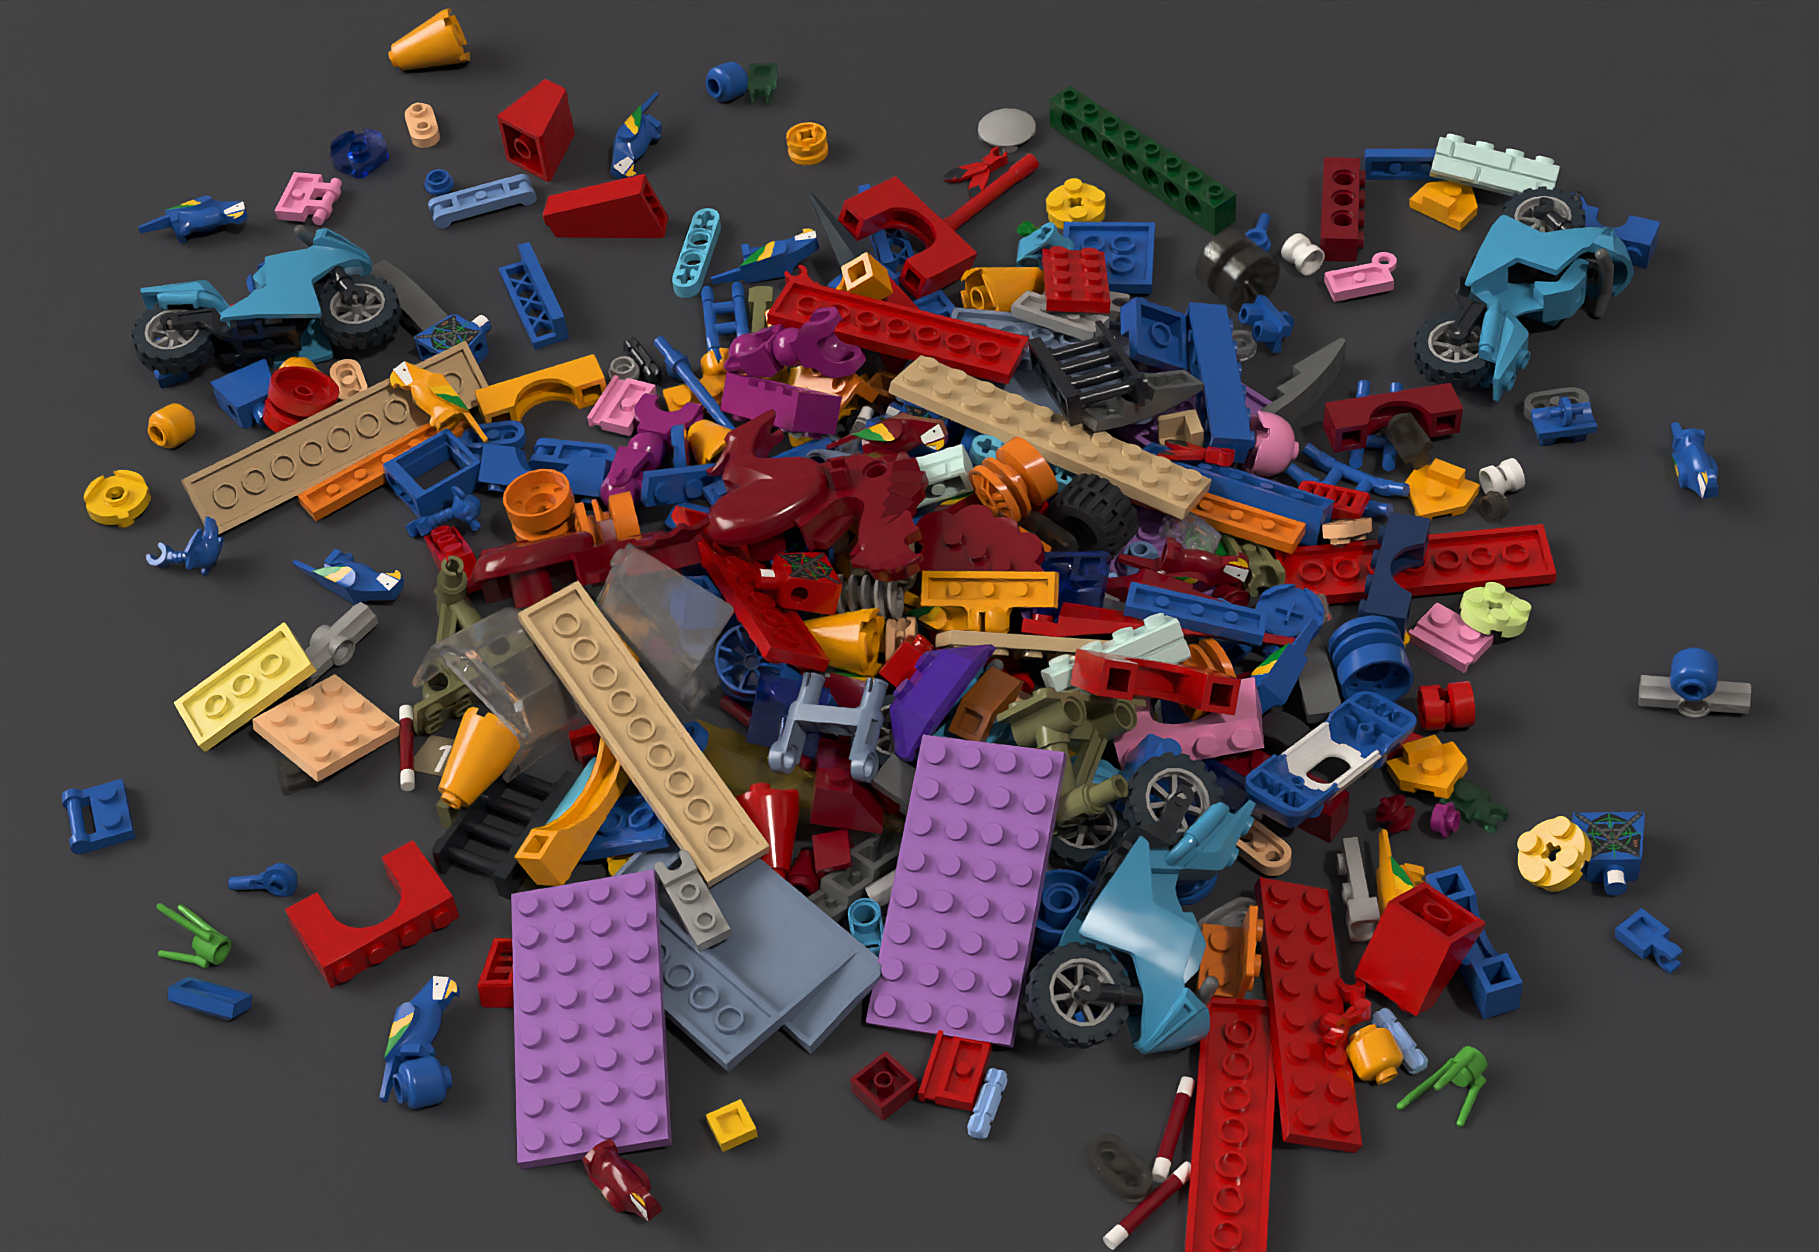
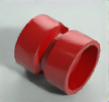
(1446, 706)

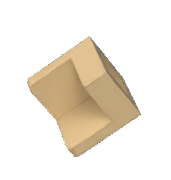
(1180, 426)

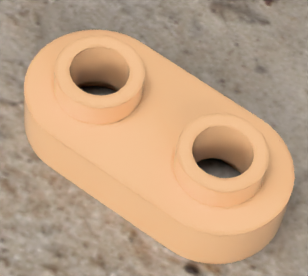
(422, 125)
(348, 377)
(1345, 530)
(1263, 847)

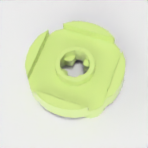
(1494, 609)

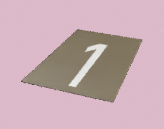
(433, 755)

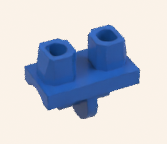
(1266, 322)
(1563, 421)

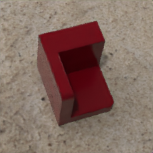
(832, 851)

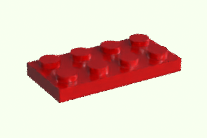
(1075, 280)

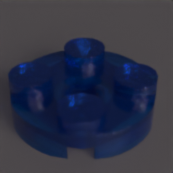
(359, 152)

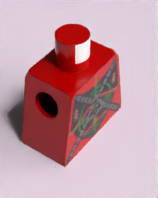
(802, 582)

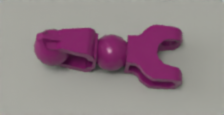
(811, 346)
(648, 447)

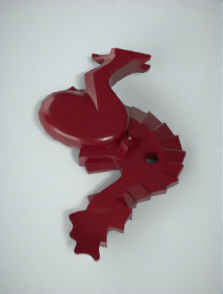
(820, 499)
(526, 567)

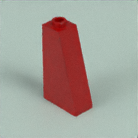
(608, 211)

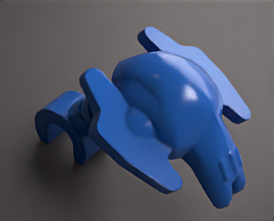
(465, 508)
(199, 552)

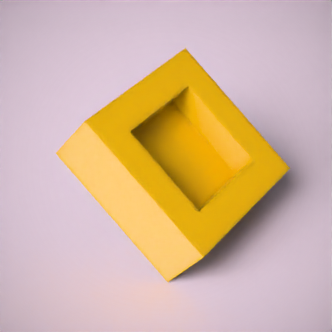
(731, 1125)

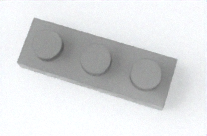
(1080, 325)

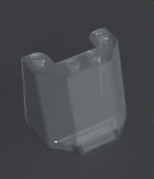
(666, 623)
(512, 680)

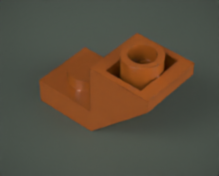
(982, 704)

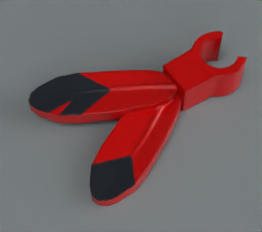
(978, 171)
(1189, 451)

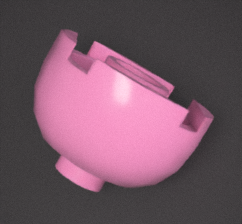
(1273, 445)

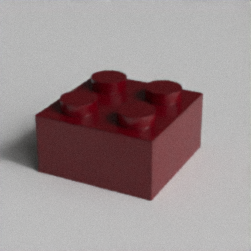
(884, 1085)

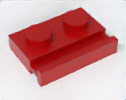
(955, 1071)

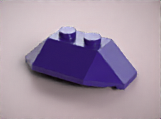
(932, 693)

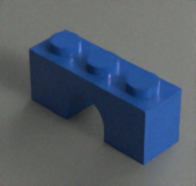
(1637, 234)

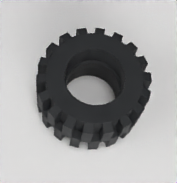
(1095, 514)

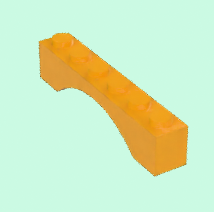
(556, 848)

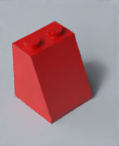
(538, 129)
(1418, 947)

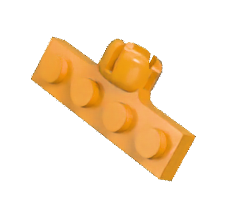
(713, 380)
(989, 594)

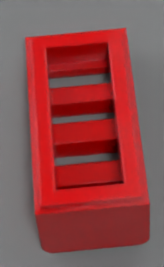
(1341, 497)
(496, 980)

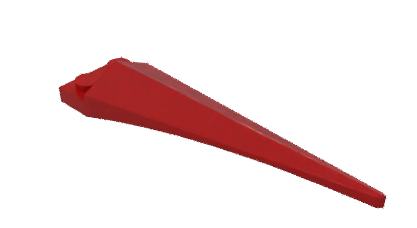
(1096, 622)

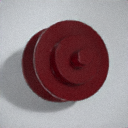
(1232, 593)
(1395, 814)

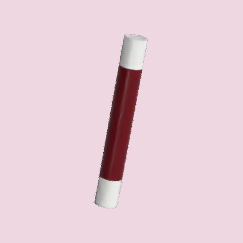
(406, 748)
(1173, 1129)
(1148, 1206)

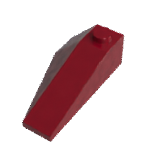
(837, 797)

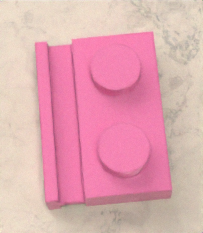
(616, 405)
(1449, 638)

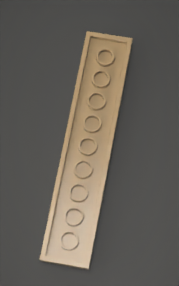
(322, 444)
(1074, 448)
(643, 733)

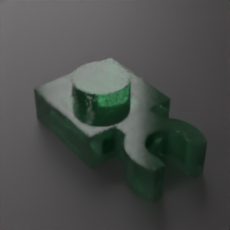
(762, 79)
(1475, 803)

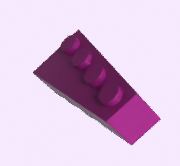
(794, 406)

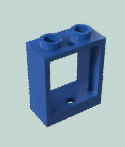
(422, 458)

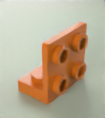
(847, 386)
(1232, 955)

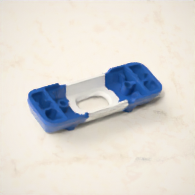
(1357, 731)

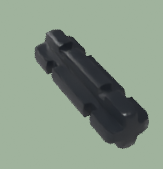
(646, 364)

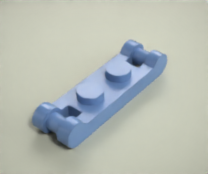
(481, 199)

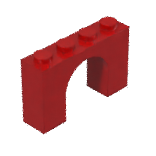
(897, 207)
(1129, 676)
(346, 950)

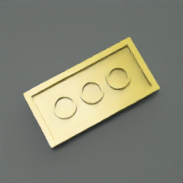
(244, 687)

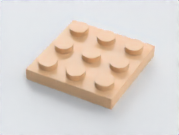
(326, 727)

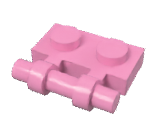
(301, 196)

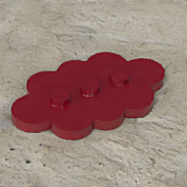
(977, 543)

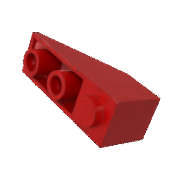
(446, 542)

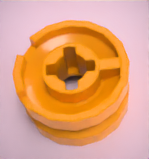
(807, 143)

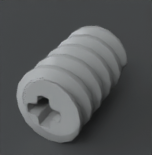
(857, 597)

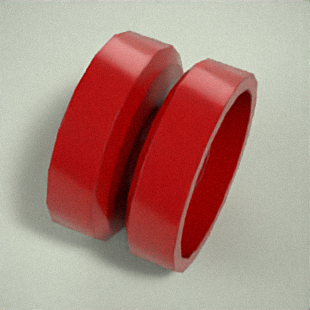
(296, 395)

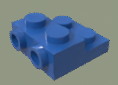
(1155, 334)

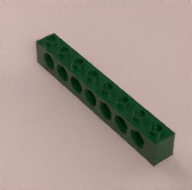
(1143, 160)

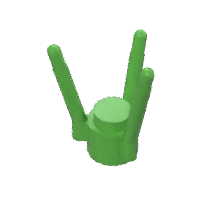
(208, 943)
(1462, 1070)

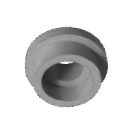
(624, 368)

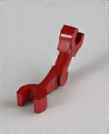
(1357, 1013)

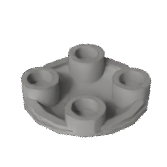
(1006, 128)

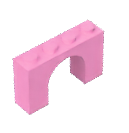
(1207, 736)

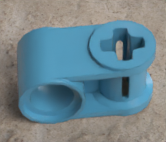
(1030, 247)
(869, 933)

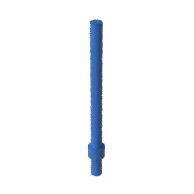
(677, 363)

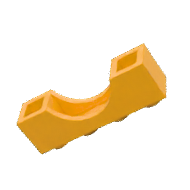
(864, 277)
(573, 382)

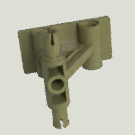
(445, 692)
(1085, 726)

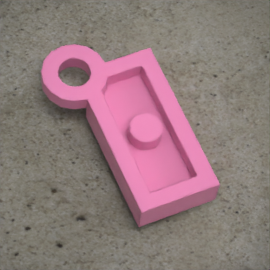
(1362, 279)

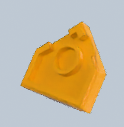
(1446, 202)
(1440, 490)
(1428, 766)

